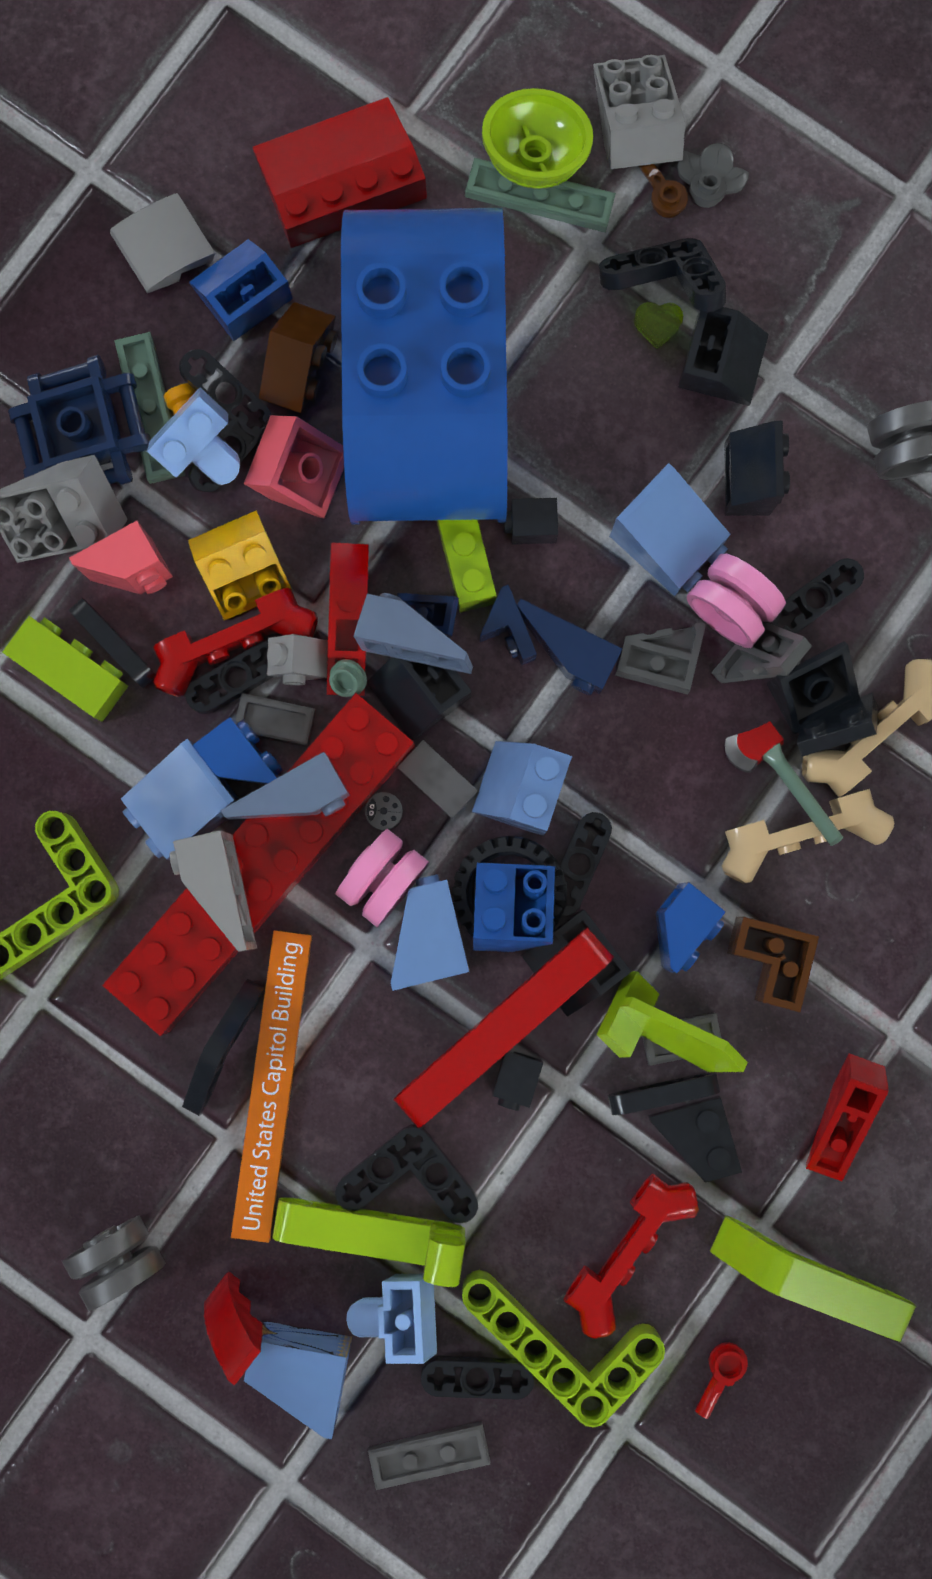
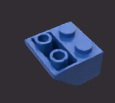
(242, 289)
(234, 756)
(513, 907)
(683, 924)

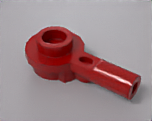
(727, 1365)

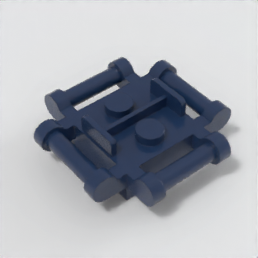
(79, 419)

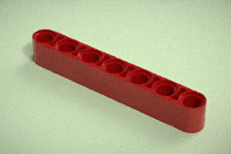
(504, 1027)

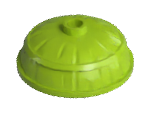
(537, 137)

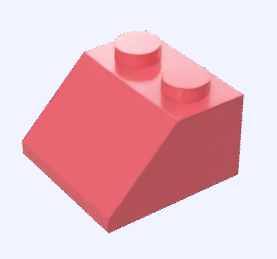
(296, 465)
(125, 561)

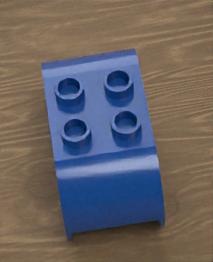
(424, 364)

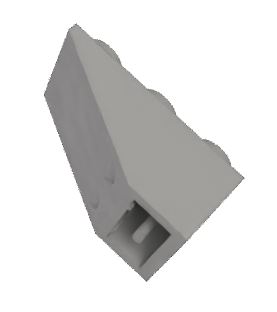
(639, 112)
(59, 510)

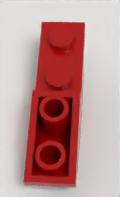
(346, 601)

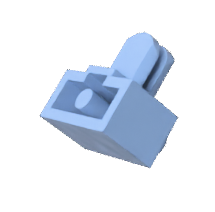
(194, 439)
(401, 1316)

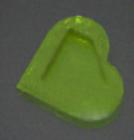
(658, 322)

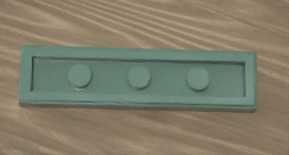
(564, 202)
(139, 357)

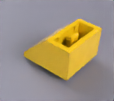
(238, 564)

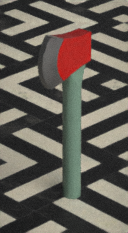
(765, 744)

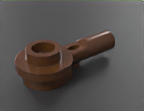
(668, 196)

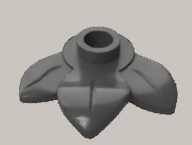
(711, 174)

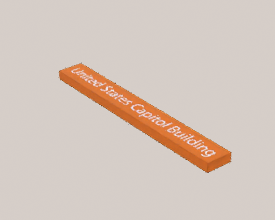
(271, 1086)

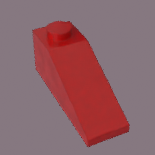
(848, 1116)

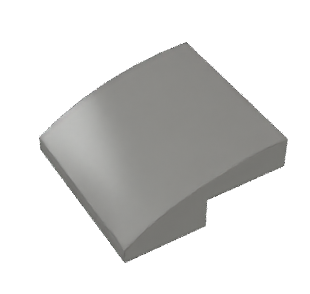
(162, 242)

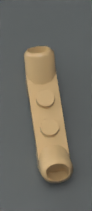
(846, 768)
(752, 842)

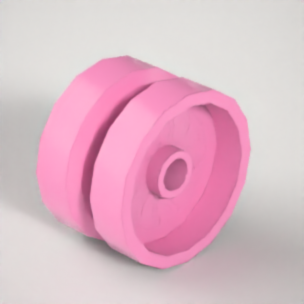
(736, 600)
(376, 873)

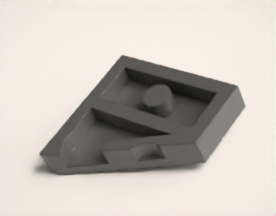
(772, 655)
(662, 658)

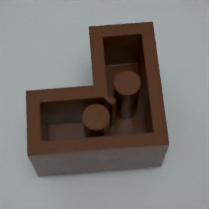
(294, 354)
(785, 958)

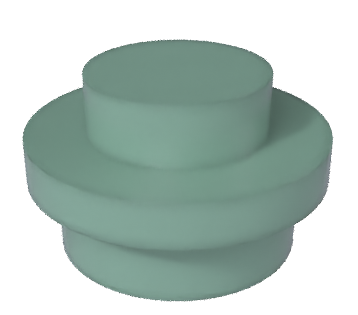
(347, 678)

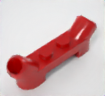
(181, 655)
(593, 1292)

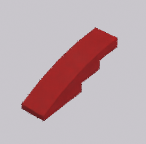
(231, 1328)

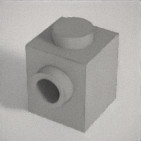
(297, 658)

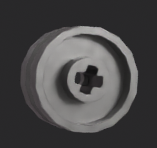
(904, 441)
(114, 1263)

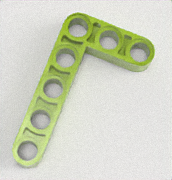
(77, 895)
(375, 1235)
(810, 1281)
(555, 1356)

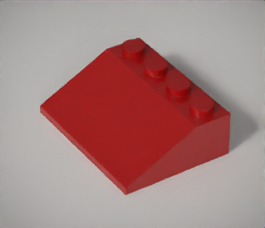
(338, 166)

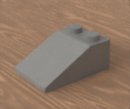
(214, 878)

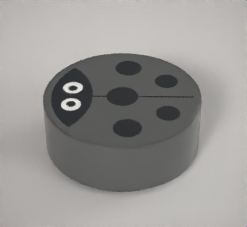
(383, 811)

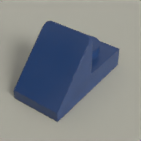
(434, 608)
(507, 618)

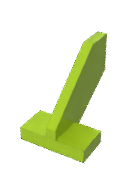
(634, 1015)

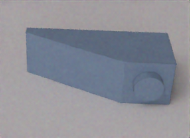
(398, 631)
(299, 792)

